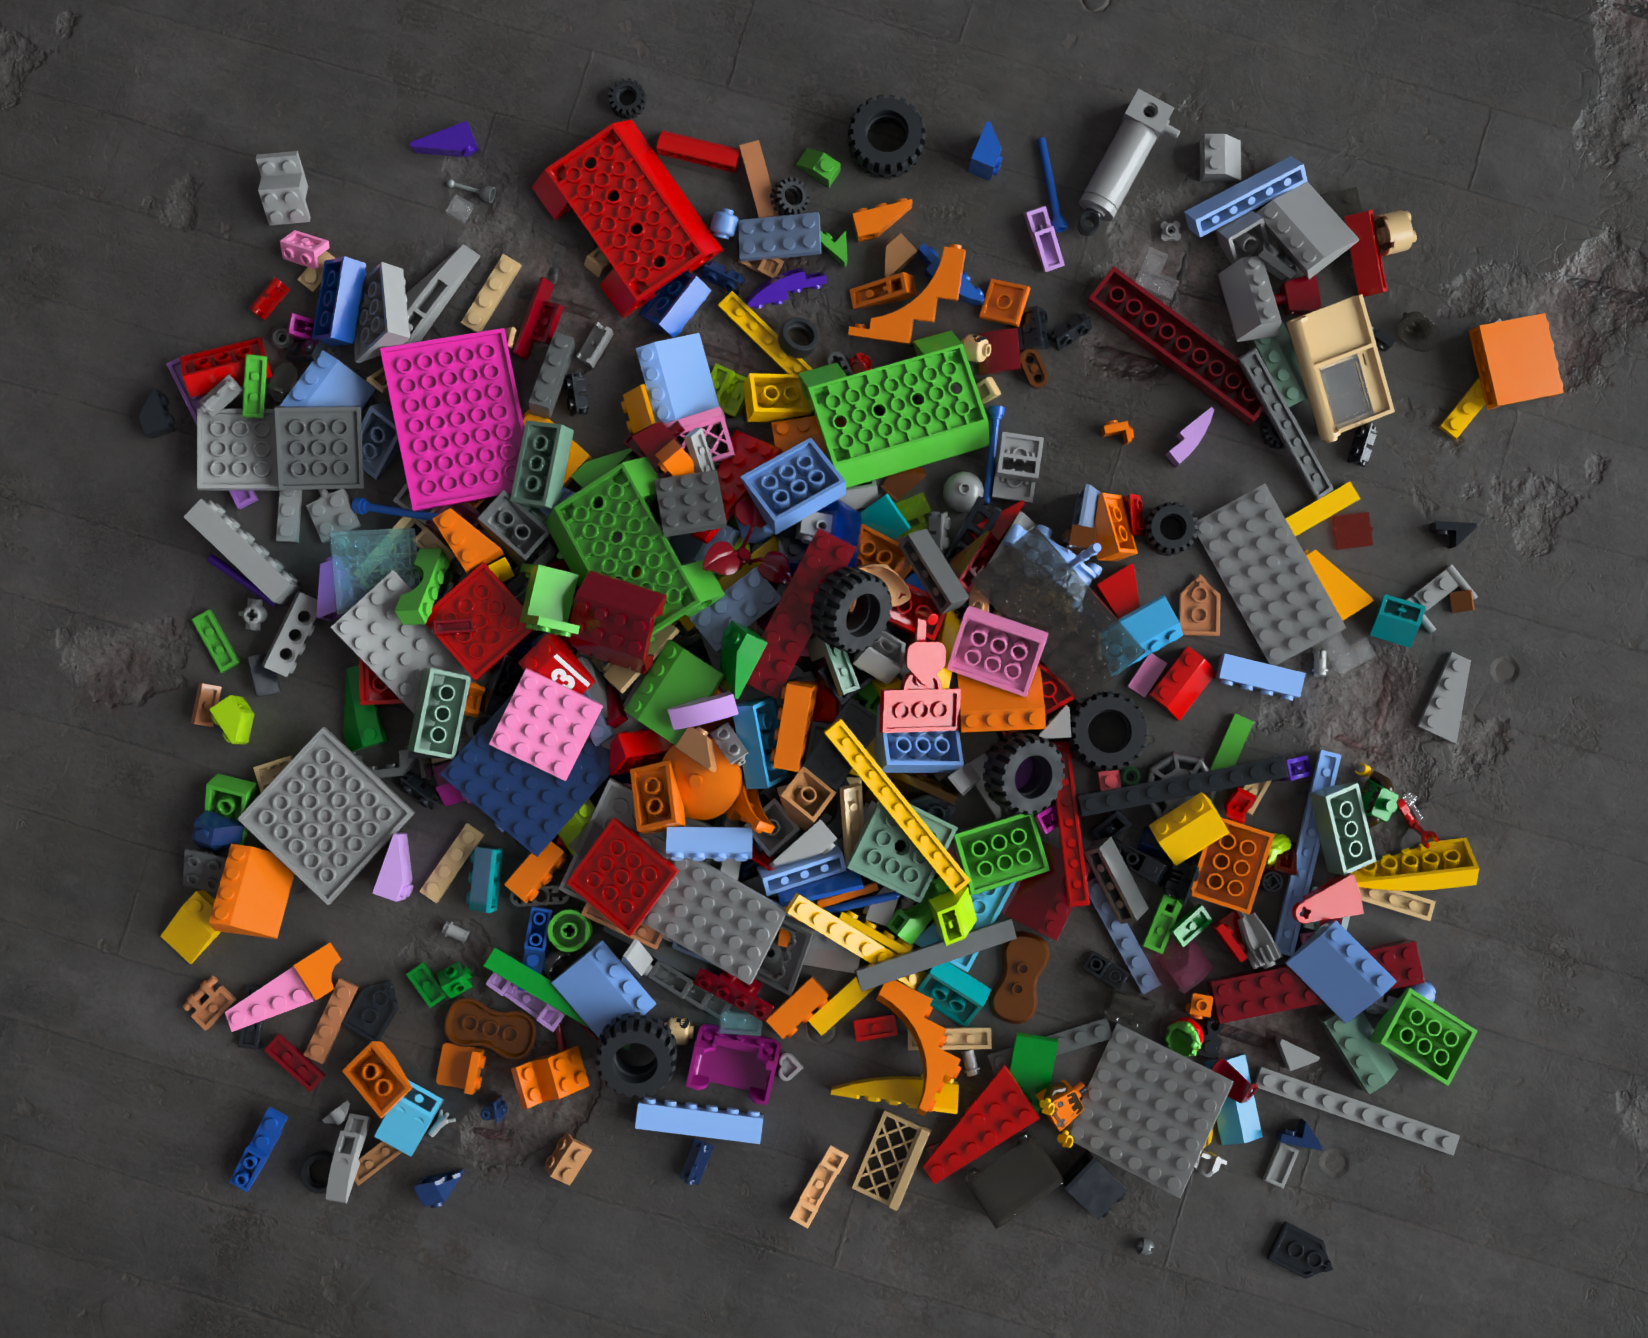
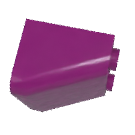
(734, 1061)

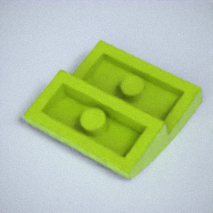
(728, 389)

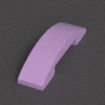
(543, 1012)

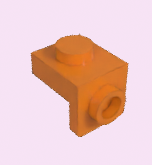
(1114, 428)
(474, 700)
(1200, 1006)

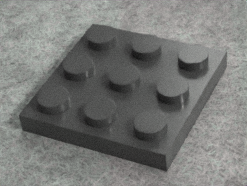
(690, 503)

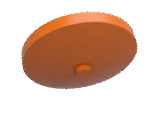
(701, 790)

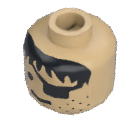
(976, 347)
(680, 1029)

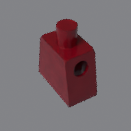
(1299, 296)
(656, 437)

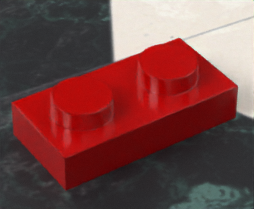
(875, 1027)

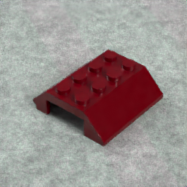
(616, 621)

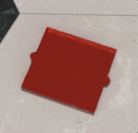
(1352, 531)

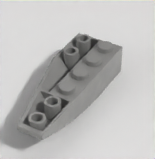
(435, 290)

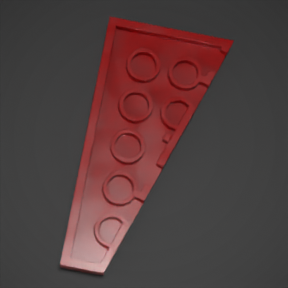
(748, 455)
(988, 1122)

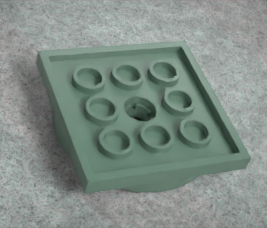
(899, 870)

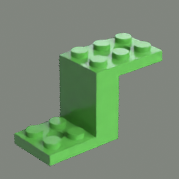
(549, 600)

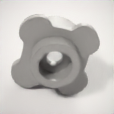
(1166, 235)

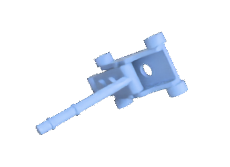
(1086, 572)

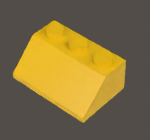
(1189, 828)

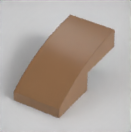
(767, 268)

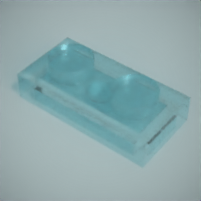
(739, 1023)

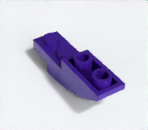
(776, 288)

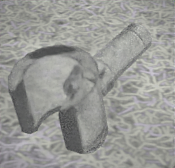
(1410, 799)

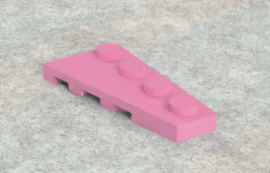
(274, 998)

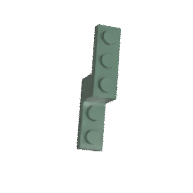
(837, 661)

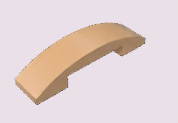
(818, 1186)

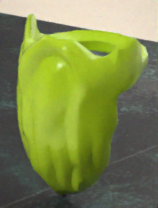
(1279, 845)

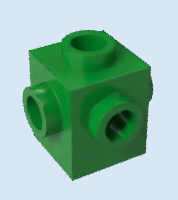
(455, 979)

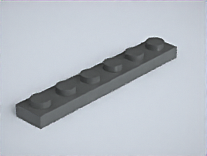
(1068, 1040)

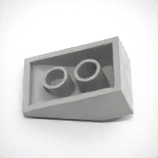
(810, 844)

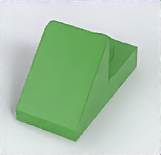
(836, 250)

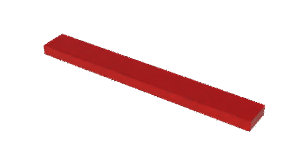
(1070, 834)

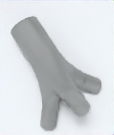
(441, 1121)

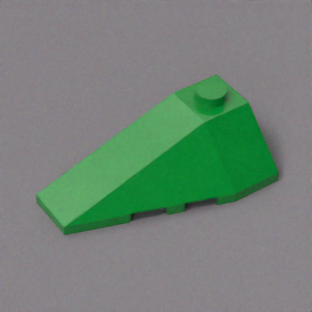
(362, 723)

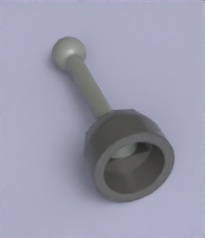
(486, 193)

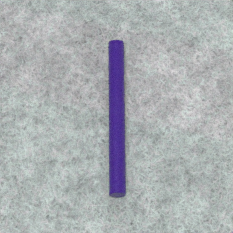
(239, 578)

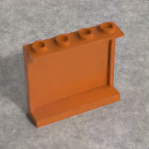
(1516, 360)

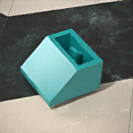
(1397, 620)

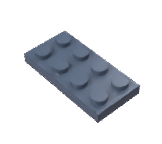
(779, 237)
(743, 603)

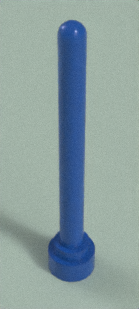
(1058, 221)
(996, 414)
(362, 506)
(862, 902)

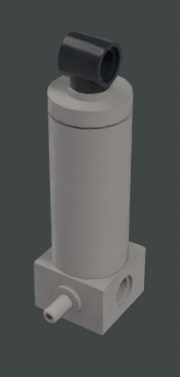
(1122, 161)

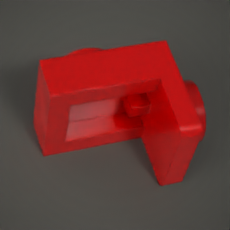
(1238, 805)

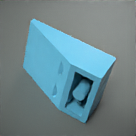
(409, 1119)

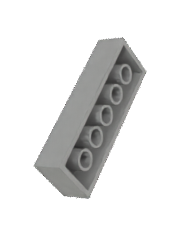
(243, 551)

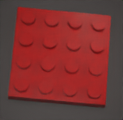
(495, 619)
(622, 876)

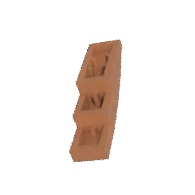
(758, 178)

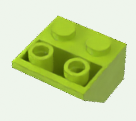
(234, 718)
(953, 915)

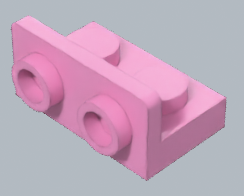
(303, 248)

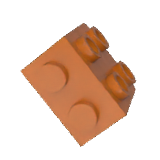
(461, 1067)

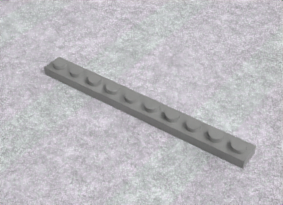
(1357, 1110)

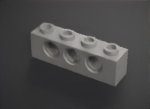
(287, 665)

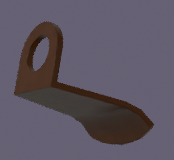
(901, 483)

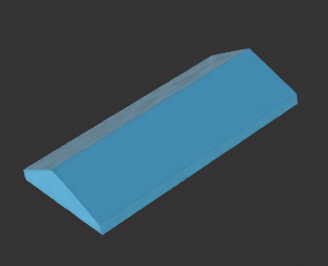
(1237, 1121)

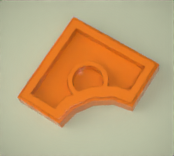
(317, 970)

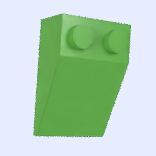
(230, 797)

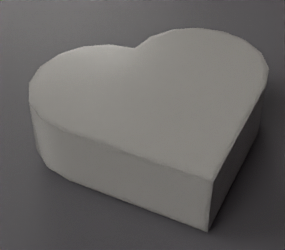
(788, 1066)

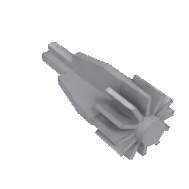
(1257, 941)

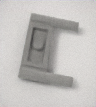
(1436, 590)

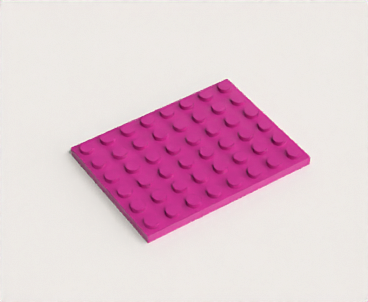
(455, 417)

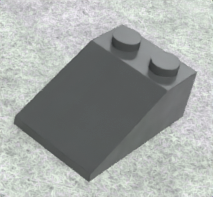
(512, 528)

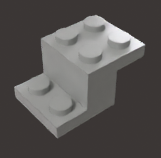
(283, 188)
(1017, 467)

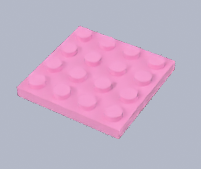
(546, 724)

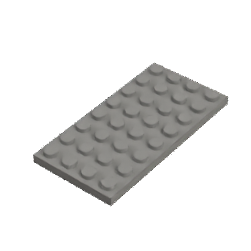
(1269, 575)
(396, 650)
(715, 915)

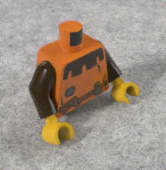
(1062, 1107)

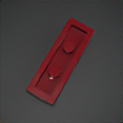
(294, 1062)

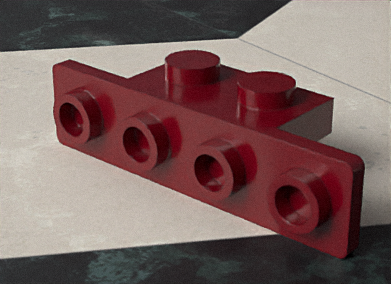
(540, 320)
(735, 992)

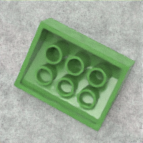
(672, 681)
(1000, 852)
(1424, 1036)

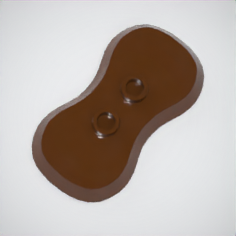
(1015, 992)
(474, 1024)

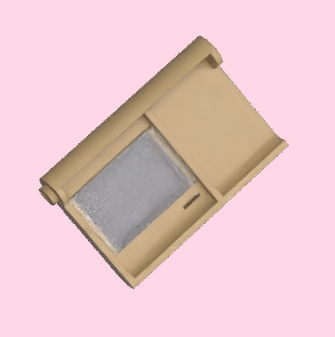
(1340, 367)

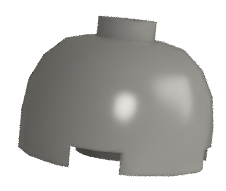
(962, 491)

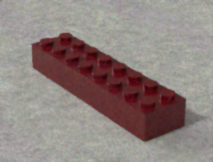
(791, 622)

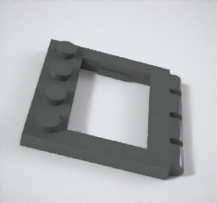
(793, 958)

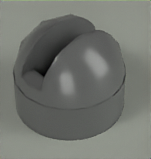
(1144, 1246)

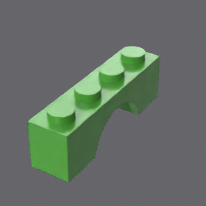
(417, 604)
(911, 922)

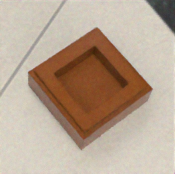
(1462, 601)

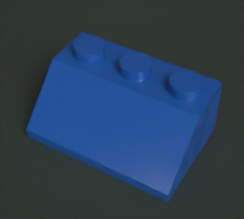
(675, 303)

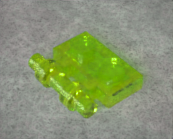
(915, 508)

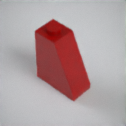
(1120, 592)

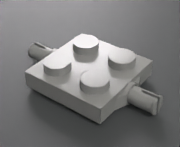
(332, 513)

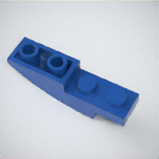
(968, 292)
(537, 939)
(259, 1149)

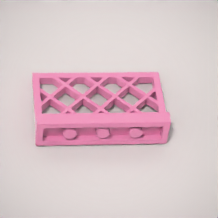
(703, 420)

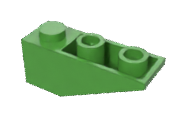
(598, 467)

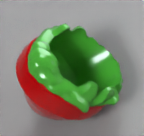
(1184, 1036)

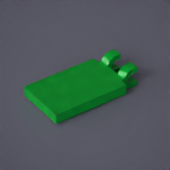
(1033, 1064)

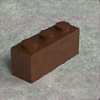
(1078, 538)

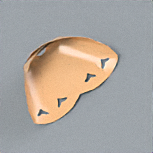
(893, 581)

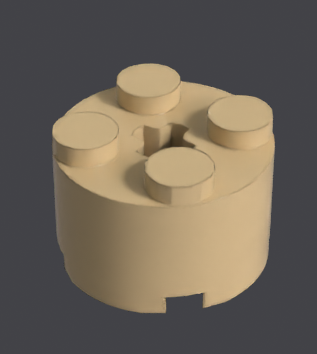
(1395, 232)

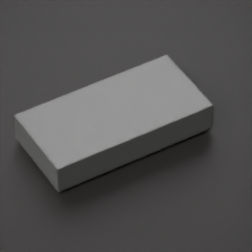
(1280, 1164)

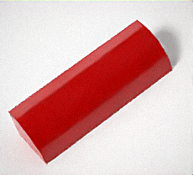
(698, 151)
(1366, 254)

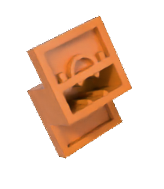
(550, 1077)

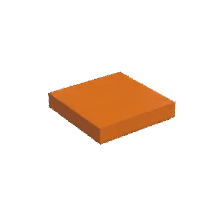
(1004, 302)

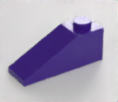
(452, 141)

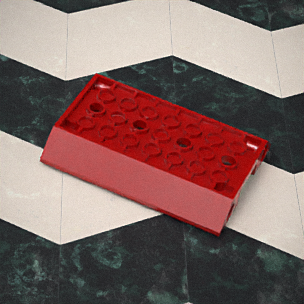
(645, 199)

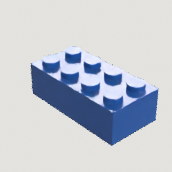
(339, 301)

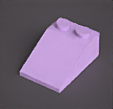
(396, 872)

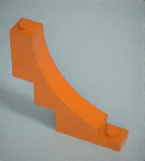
(899, 325)

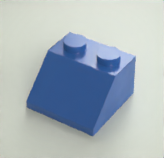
(986, 156)

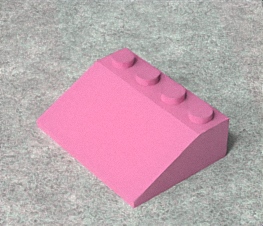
(997, 651)

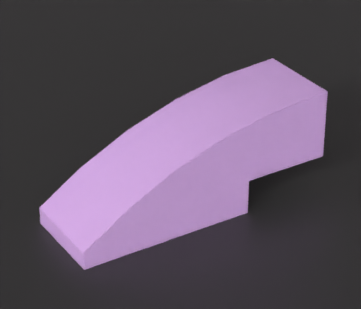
(1044, 238)
(1190, 438)
(703, 711)

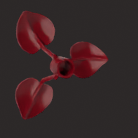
(724, 561)

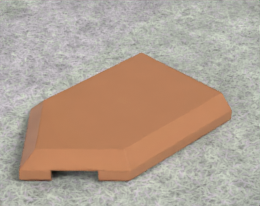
(1199, 609)

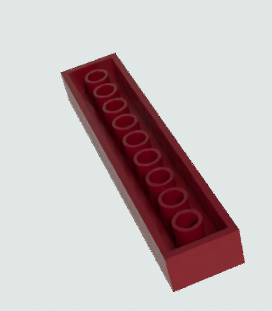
(1175, 343)
(1281, 989)

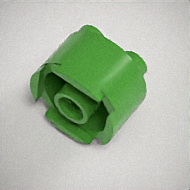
(561, 938)

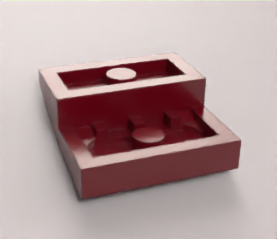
(1004, 352)

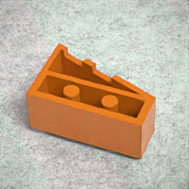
(466, 541)

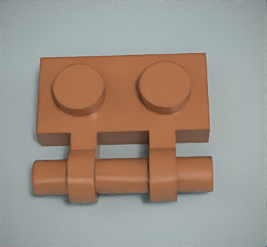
(214, 1007)

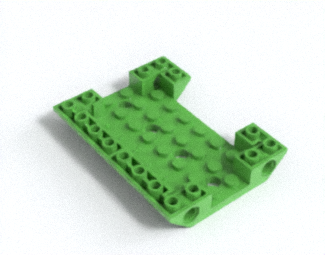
(907, 432)
(587, 541)

